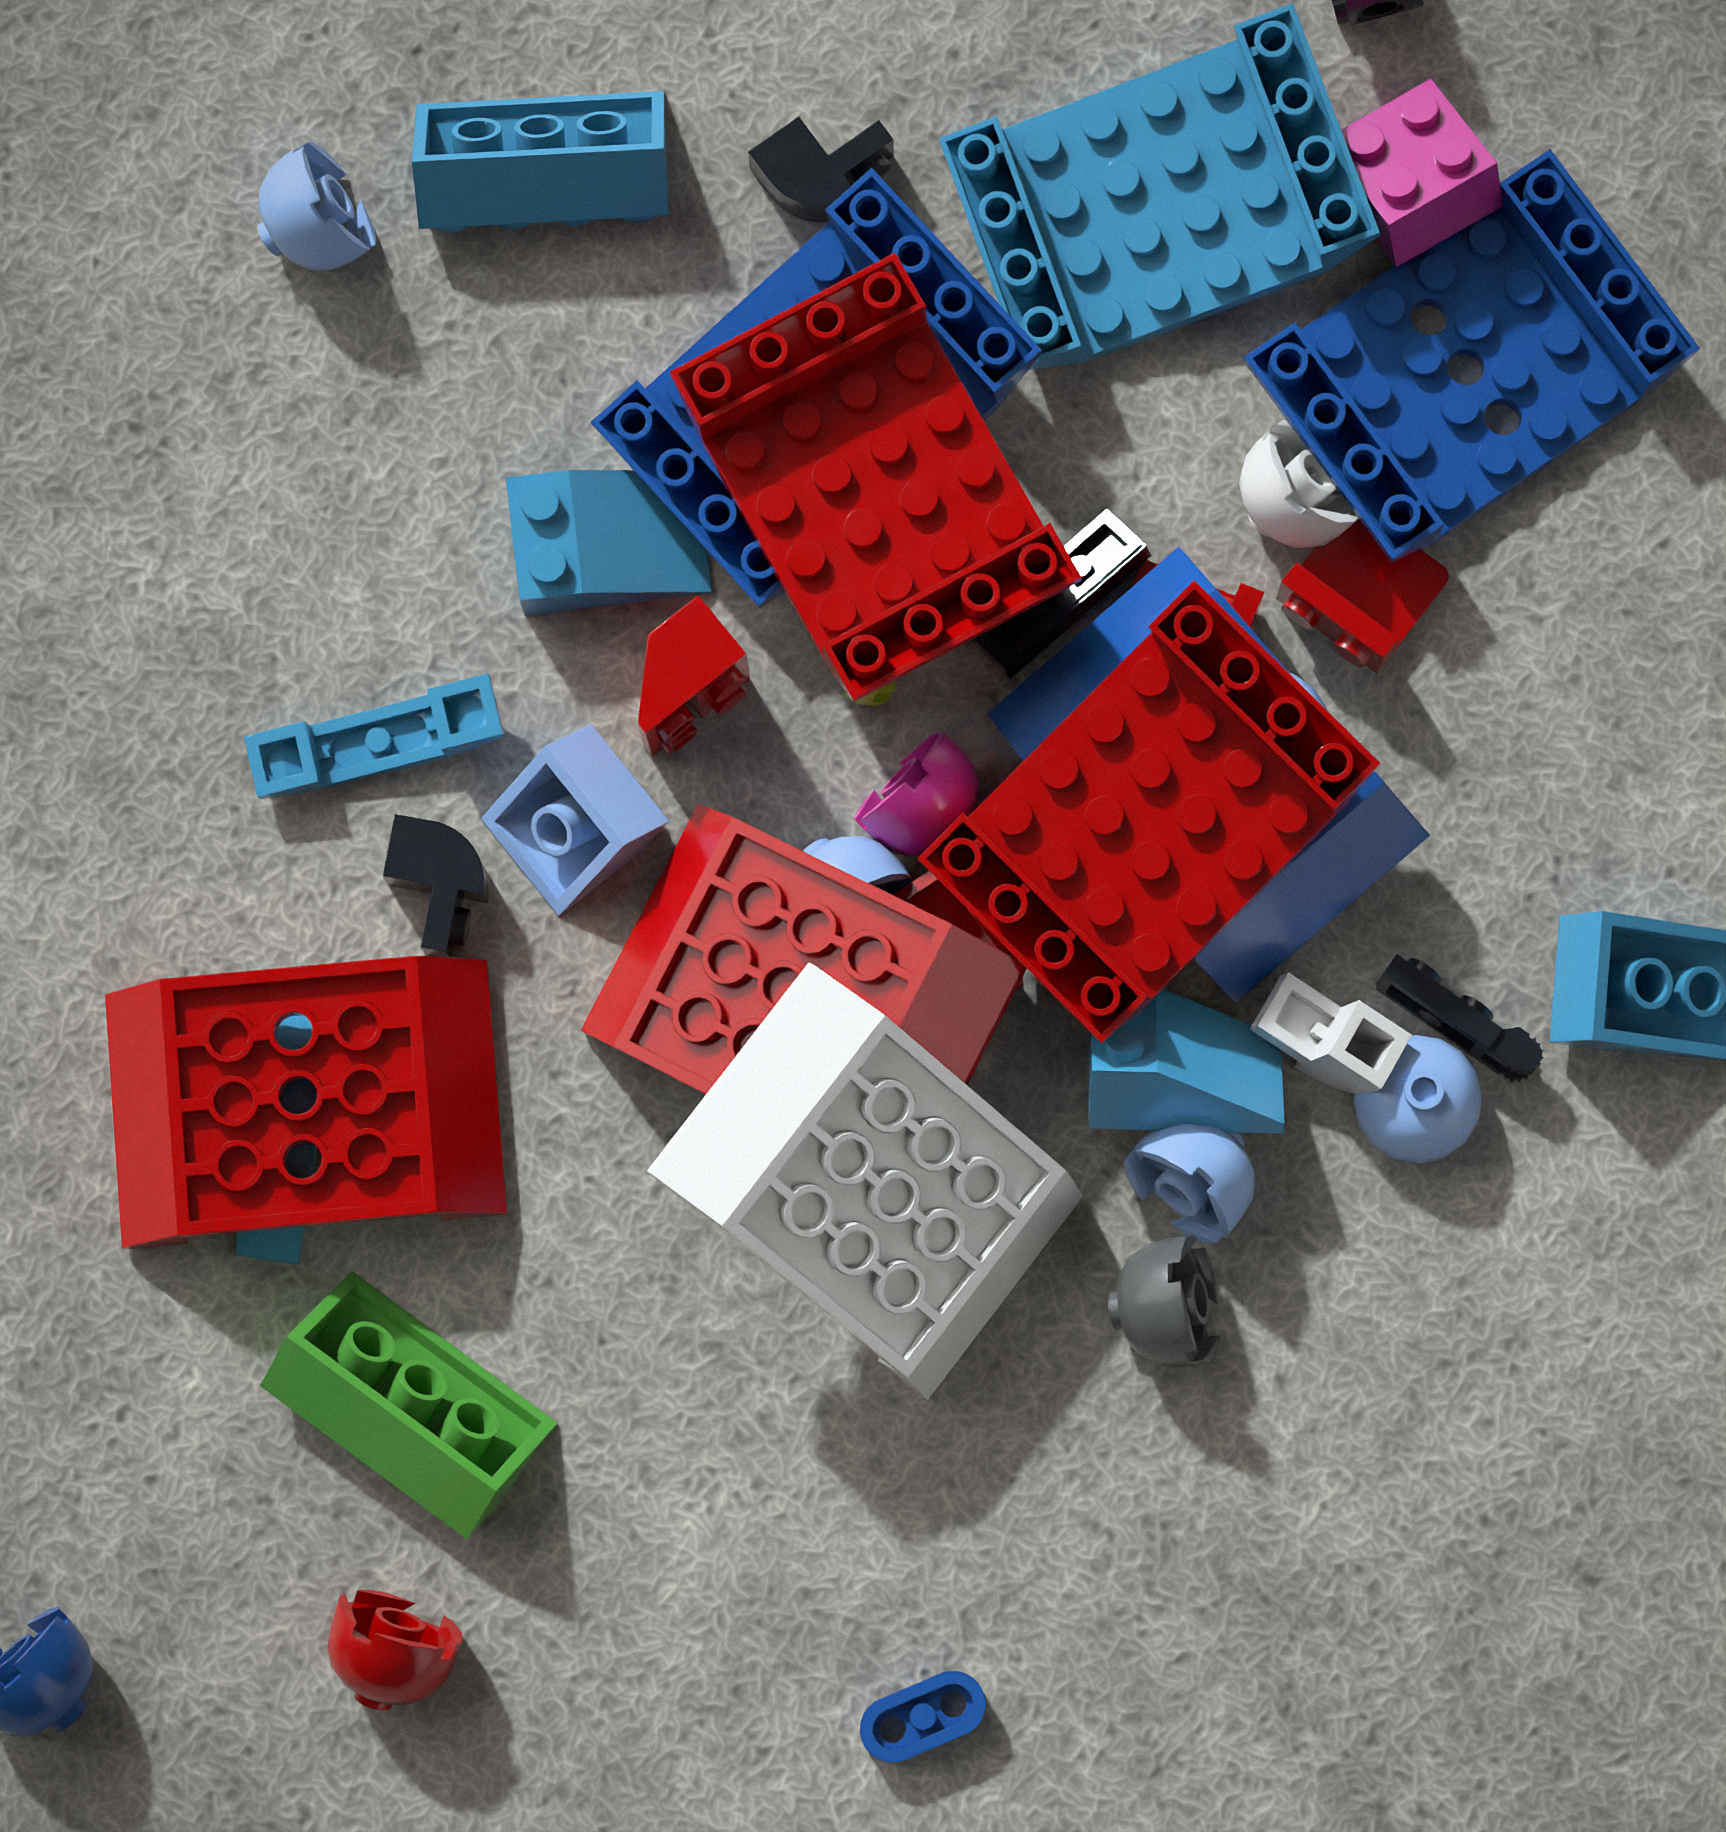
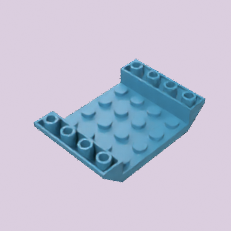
(1164, 195)

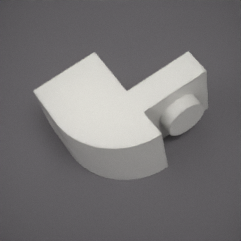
(1333, 1044)

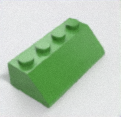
(407, 1404)

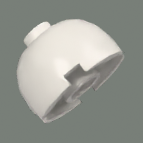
(1291, 493)

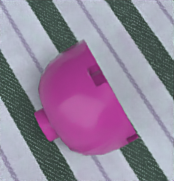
(921, 797)

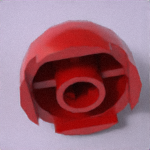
(380, 1653)

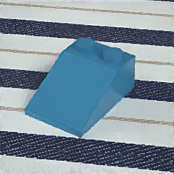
(598, 542)
(1639, 986)
(1185, 1067)

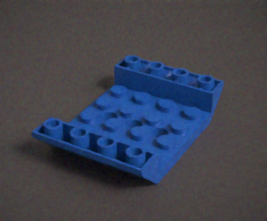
(864, 226)
(1531, 294)
(1318, 884)

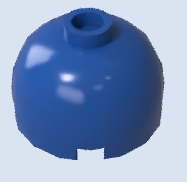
(44, 1676)

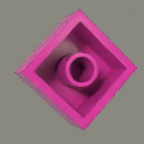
(1421, 171)

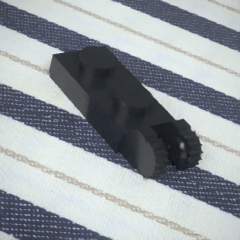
(1459, 1020)

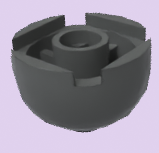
(1166, 1303)

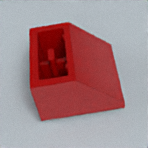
(689, 662)

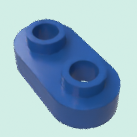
(923, 1718)

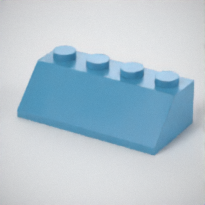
(540, 161)

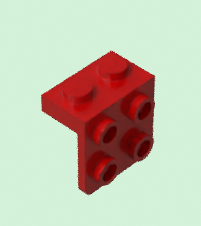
(1360, 595)

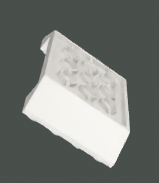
(868, 1178)

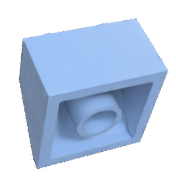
(574, 818)

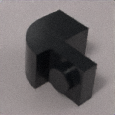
(808, 179)
(440, 862)

